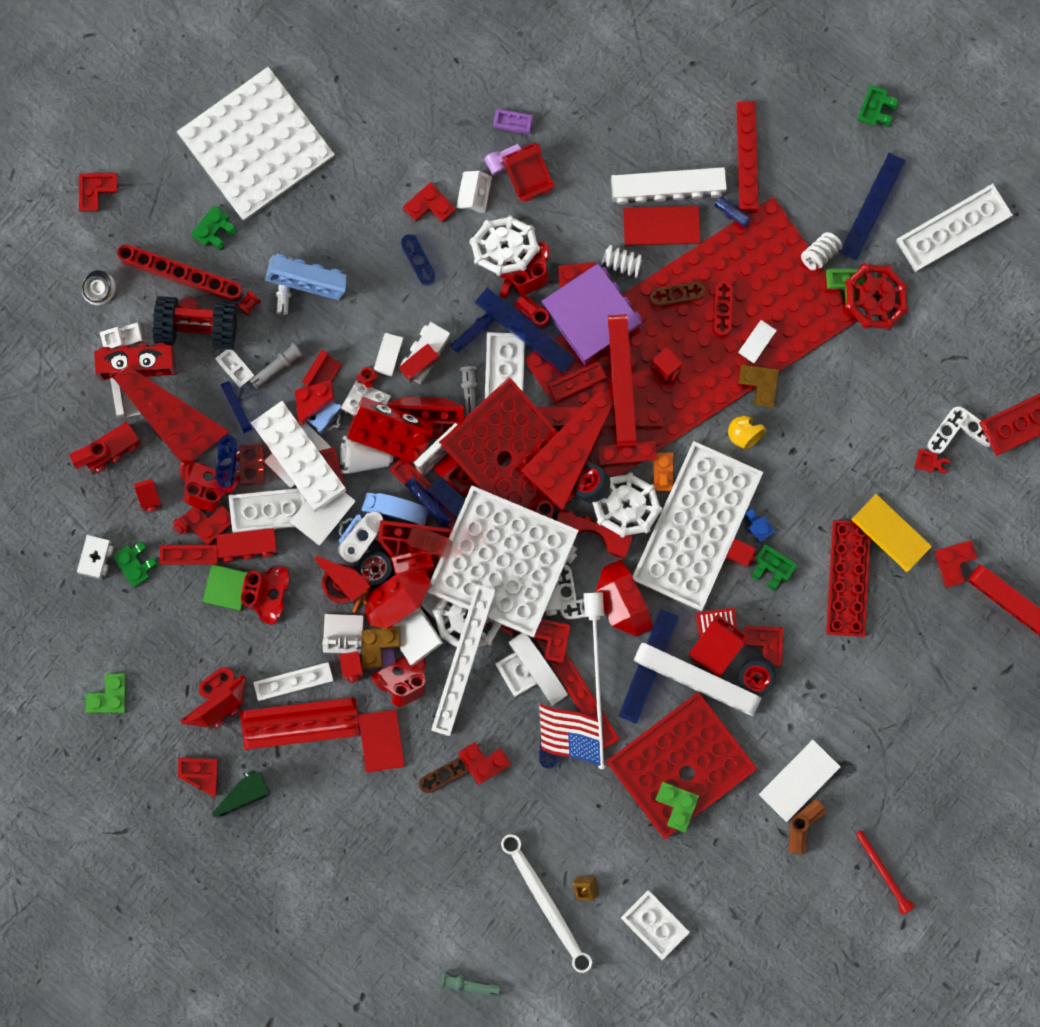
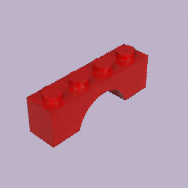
(614, 543)

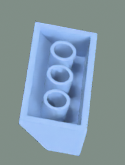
(306, 277)

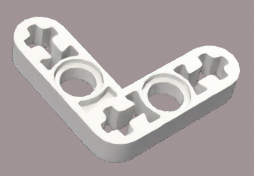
(961, 424)
(571, 600)

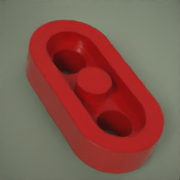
(216, 682)

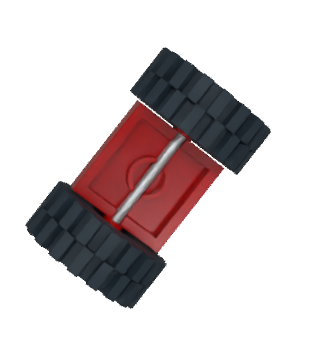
(172, 319)

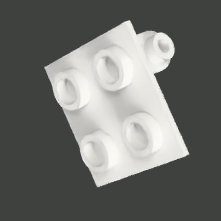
(359, 390)
(342, 633)

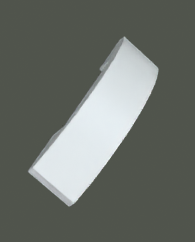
(538, 668)

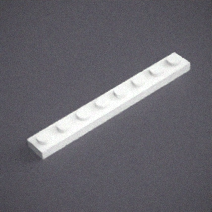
(463, 659)

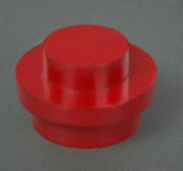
(181, 526)

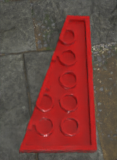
(176, 422)
(564, 456)

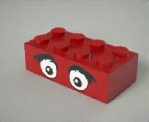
(146, 360)
(390, 430)

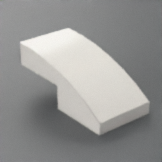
(122, 336)
(757, 341)
(388, 354)
(234, 367)

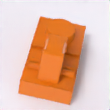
(663, 472)

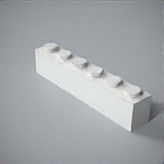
(668, 185)

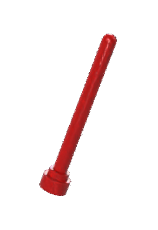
(904, 904)

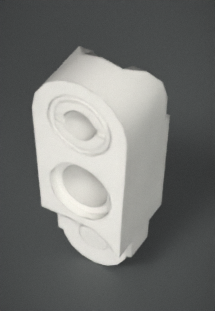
(369, 524)

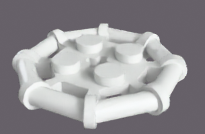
(500, 237)
(637, 502)
(457, 623)

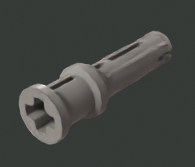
(284, 360)
(469, 385)

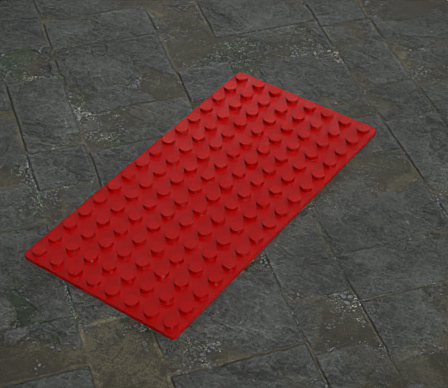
(767, 286)

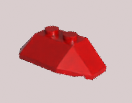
(440, 411)
(395, 535)
(397, 598)
(623, 600)
(219, 706)

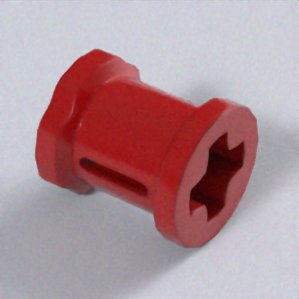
(248, 303)

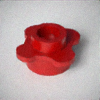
(366, 371)

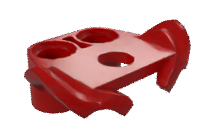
(529, 276)
(192, 475)
(268, 609)
(402, 684)

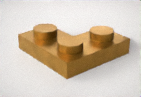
(764, 380)
(373, 644)

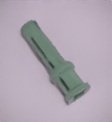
(460, 983)

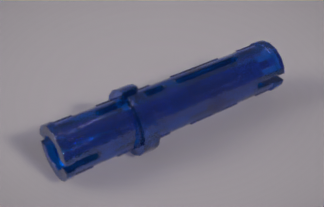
(472, 332)
(434, 508)

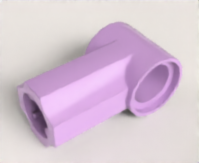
(495, 161)

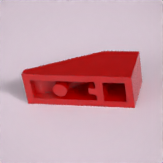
(348, 580)

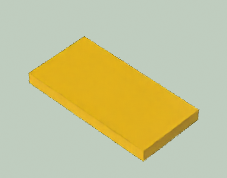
(891, 533)

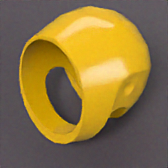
(744, 434)

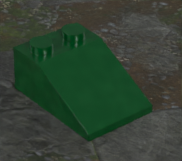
(244, 793)

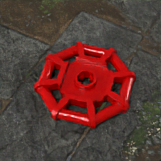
(883, 289)

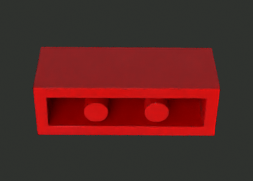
(120, 442)
(246, 545)

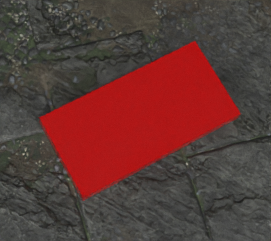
(661, 226)
(1013, 426)

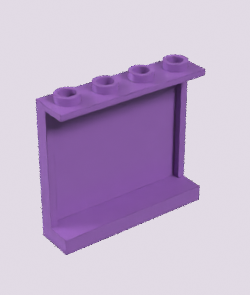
(583, 310)

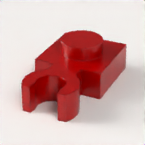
(928, 461)

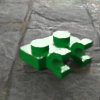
(872, 107)
(210, 226)
(775, 563)
(131, 566)

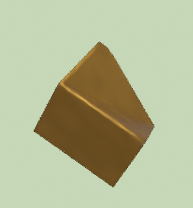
(585, 888)

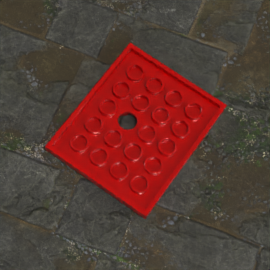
(496, 425)
(684, 737)

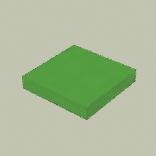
(224, 587)

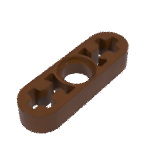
(691, 296)
(460, 772)

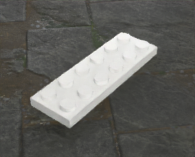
(954, 228)
(298, 456)

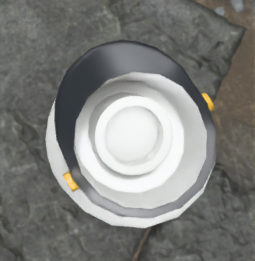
(98, 287)

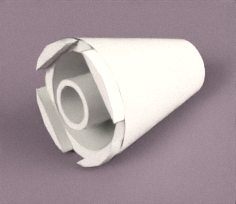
(359, 457)

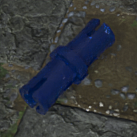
(732, 212)

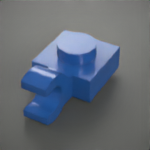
(760, 527)

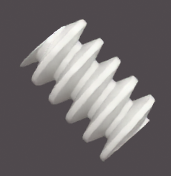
(821, 251)
(622, 260)

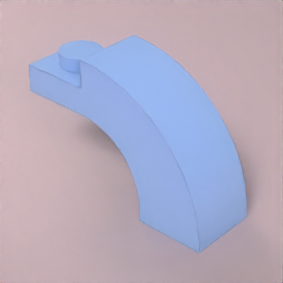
(395, 508)

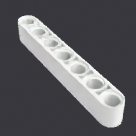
(697, 679)

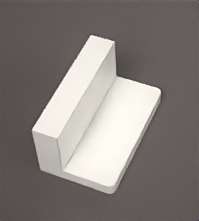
(474, 191)
(123, 405)

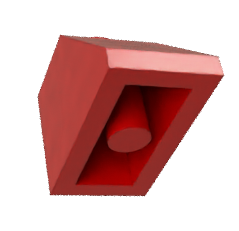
(148, 495)

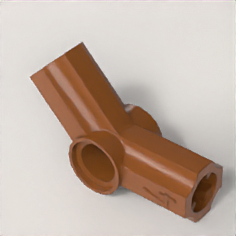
(808, 815)

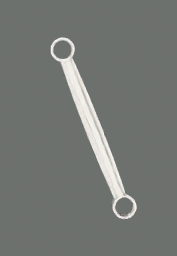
(546, 903)

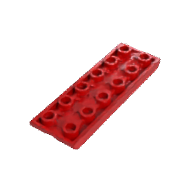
(848, 580)
(299, 723)

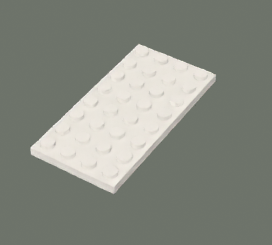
(697, 526)

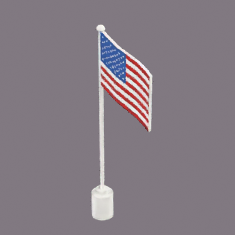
(572, 732)

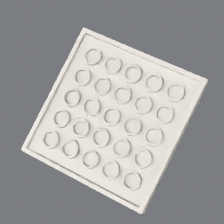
(255, 144)
(505, 550)

